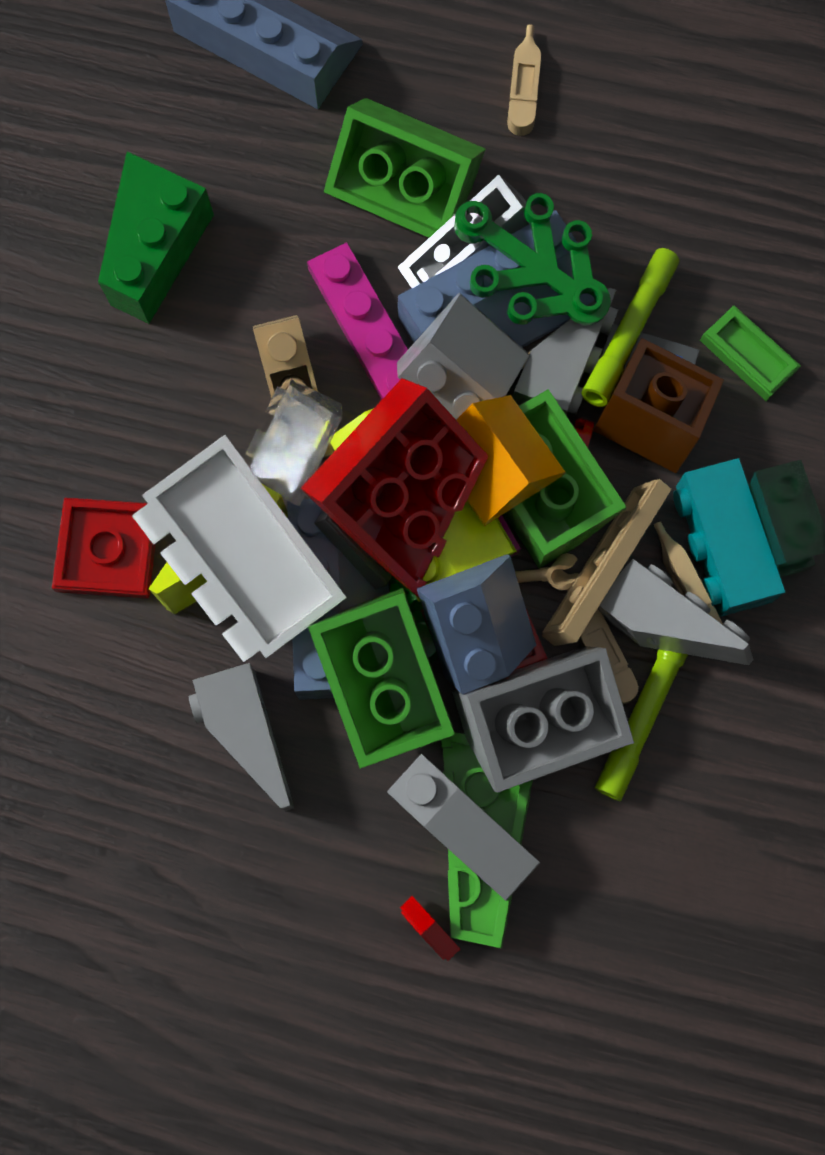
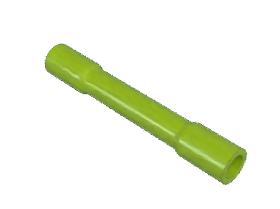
(611, 365)
(624, 761)

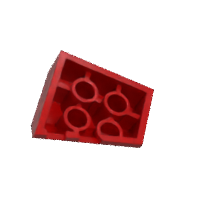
(400, 481)

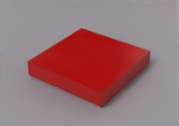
(102, 550)

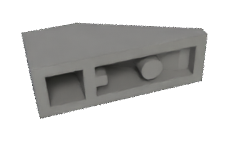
(446, 248)
(237, 717)
(463, 827)

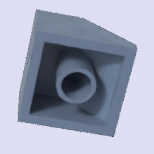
(478, 623)

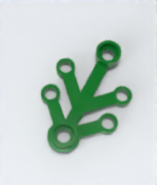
(537, 266)

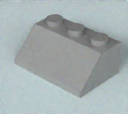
(545, 717)

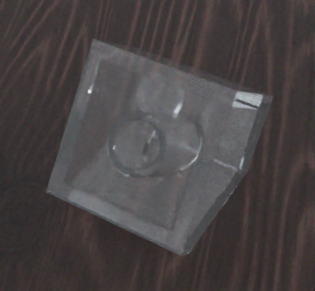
(294, 439)

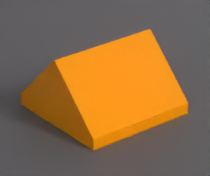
(517, 458)

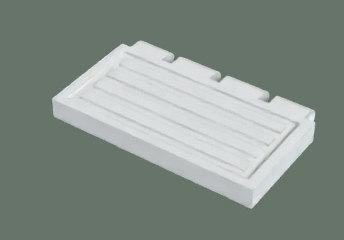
(243, 549)

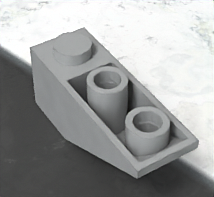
(562, 360)
(663, 619)

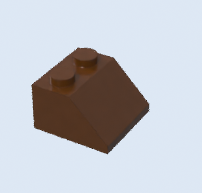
(659, 406)

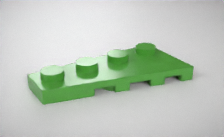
(475, 908)

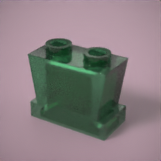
(789, 516)

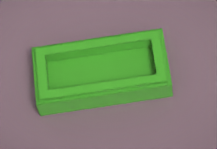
(750, 353)

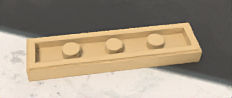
(605, 563)

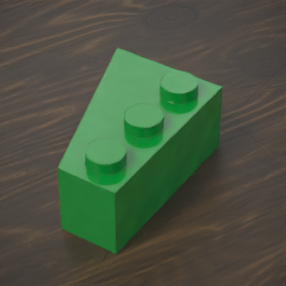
(150, 236)

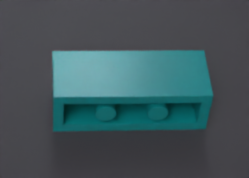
(728, 537)

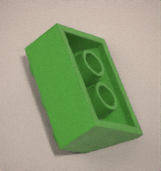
(401, 167)
(574, 504)
(381, 678)

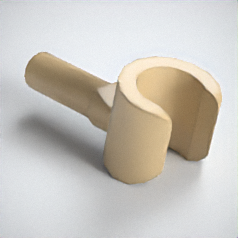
(553, 574)

